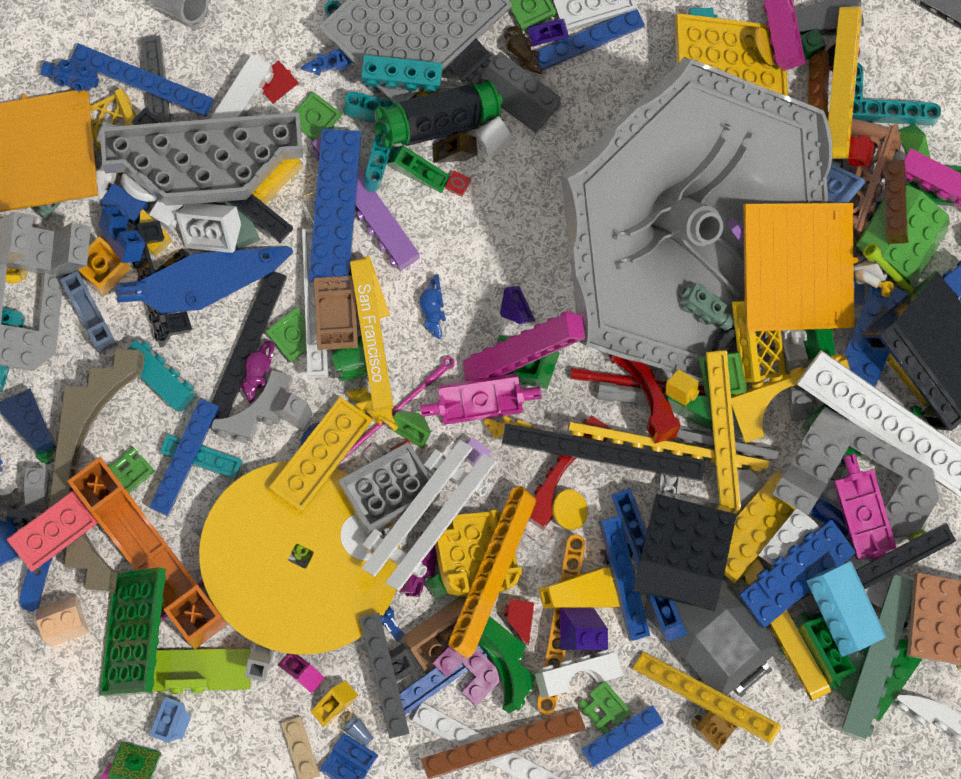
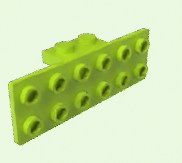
(201, 670)

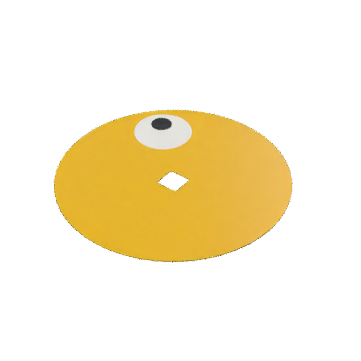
(268, 596)

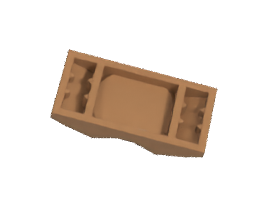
(335, 313)

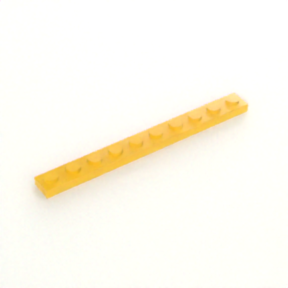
(676, 448)

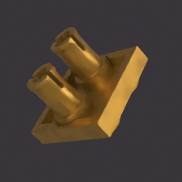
(713, 729)

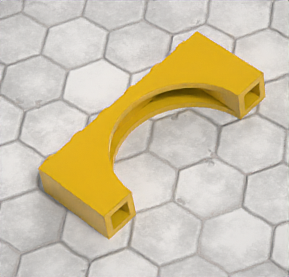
(751, 405)

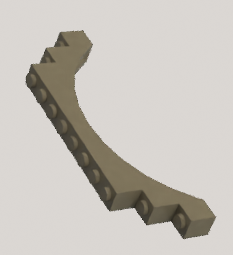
(78, 413)

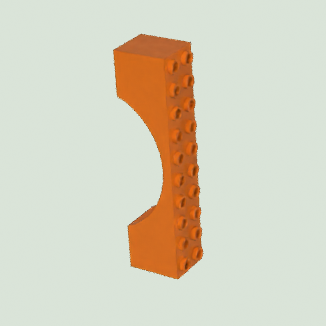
(146, 549)

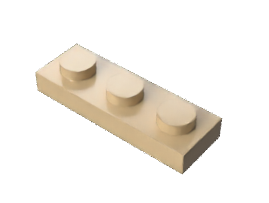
(300, 749)

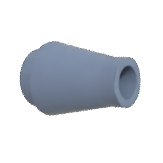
(358, 730)

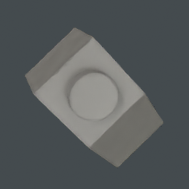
(293, 410)
(36, 489)

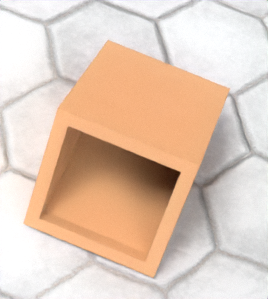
(61, 621)

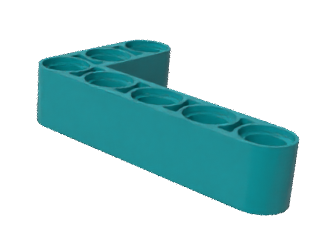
(900, 107)
(378, 154)

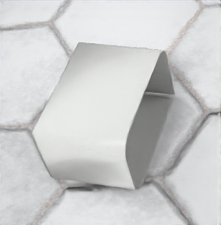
(495, 137)

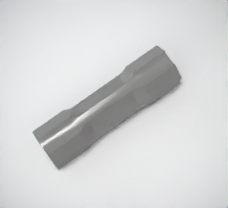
(615, 392)

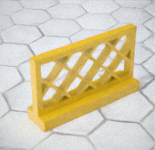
(124, 106)
(747, 346)

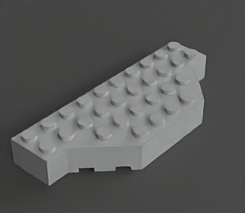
(202, 157)

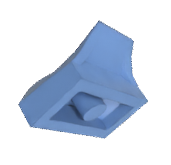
(170, 721)

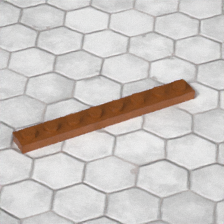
(503, 744)

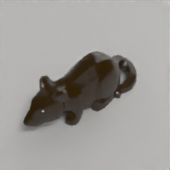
(520, 47)

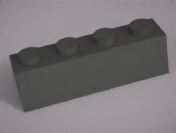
(521, 92)

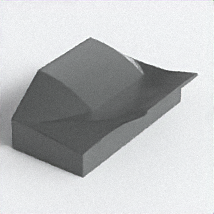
(403, 662)

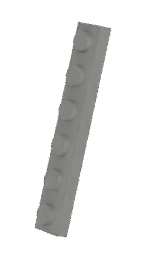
(706, 439)

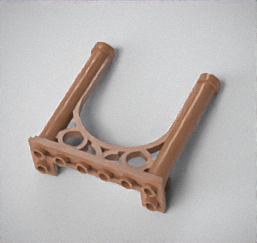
(888, 142)

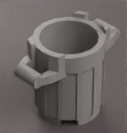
(188, 11)

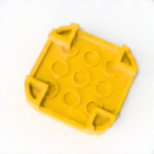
(463, 549)

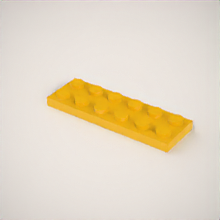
(320, 454)
(756, 527)

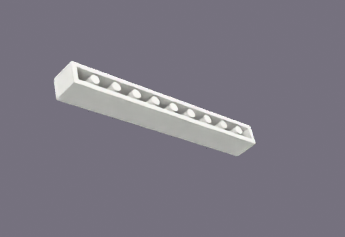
(235, 103)

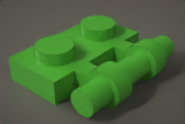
(135, 473)
(609, 703)

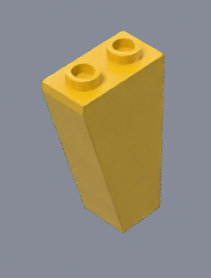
(583, 590)

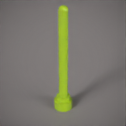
(873, 253)

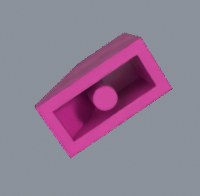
(301, 672)

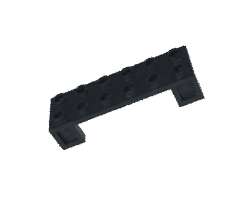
(164, 324)

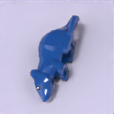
(334, 61)
(430, 303)

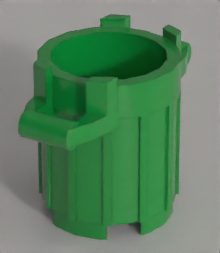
(351, 362)

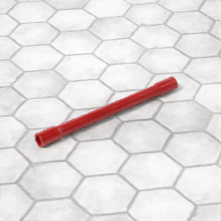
(588, 375)

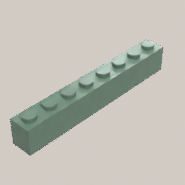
(878, 660)

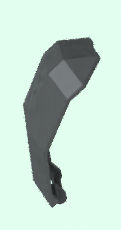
(722, 643)

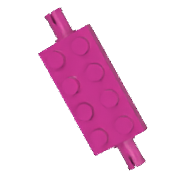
(480, 399)
(864, 511)

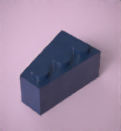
(28, 420)

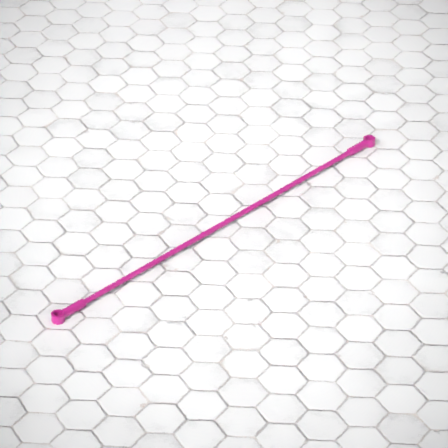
(428, 381)

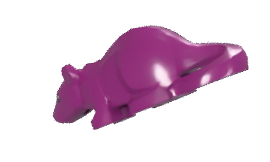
(255, 367)

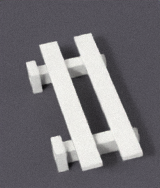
(442, 471)

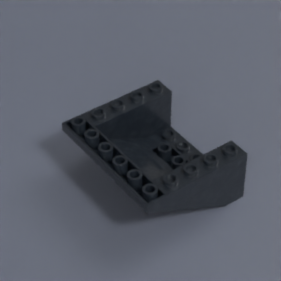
(926, 343)

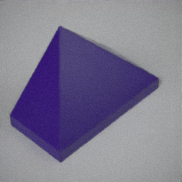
(548, 32)
(515, 307)

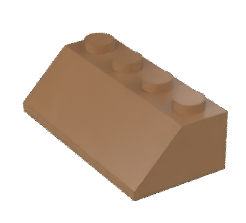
(433, 634)

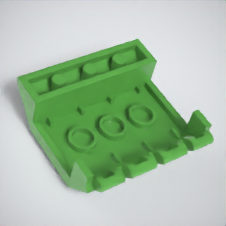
(925, 230)

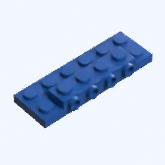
(787, 578)

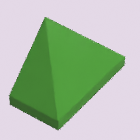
(914, 139)
(412, 427)

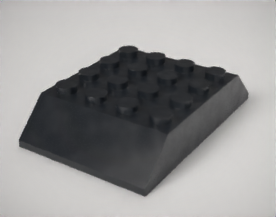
(685, 550)

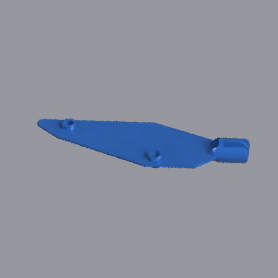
(202, 279)

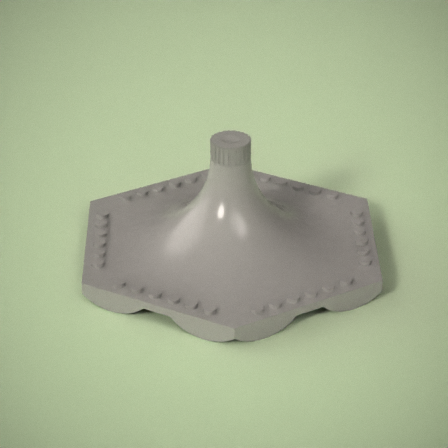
(655, 203)

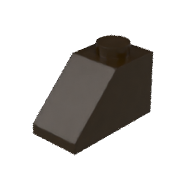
(455, 148)

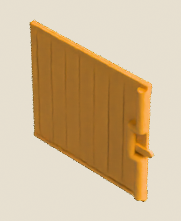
(46, 150)
(798, 266)

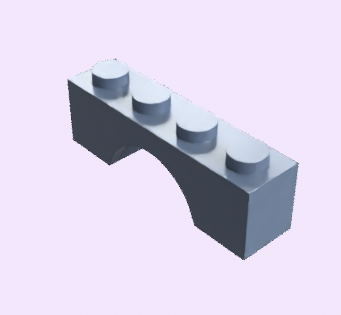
(88, 311)

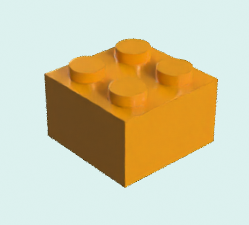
(103, 267)

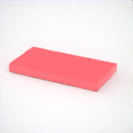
(52, 531)

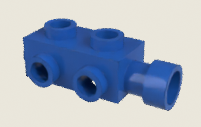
(71, 74)

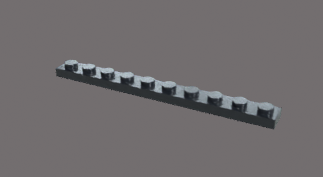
(252, 207)
(603, 452)

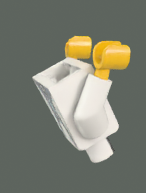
(871, 273)

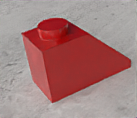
(520, 618)

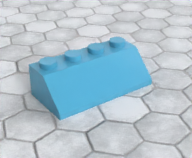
(846, 608)

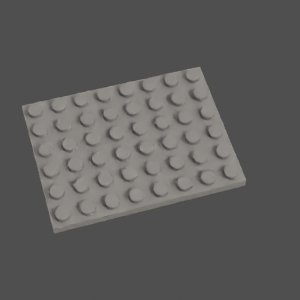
(410, 30)

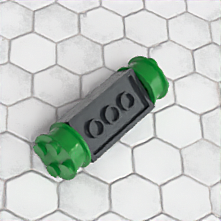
(437, 114)

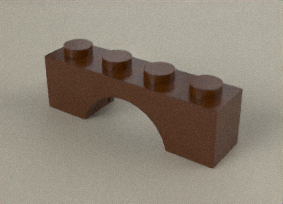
(896, 202)

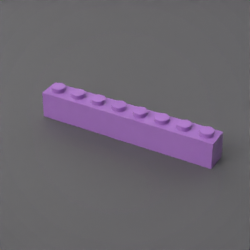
(380, 223)

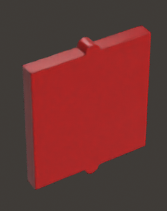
(280, 84)

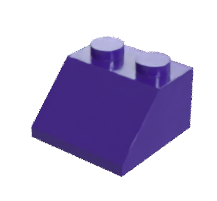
(582, 630)

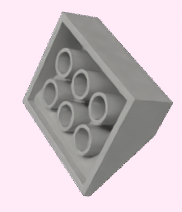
(385, 488)

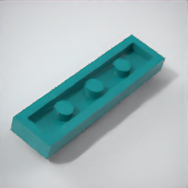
(206, 458)

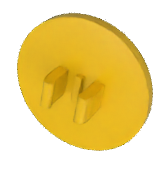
(764, 46)
(570, 509)

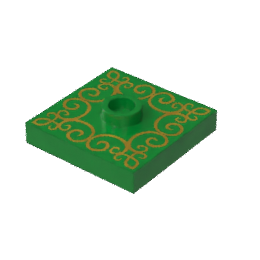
(134, 762)

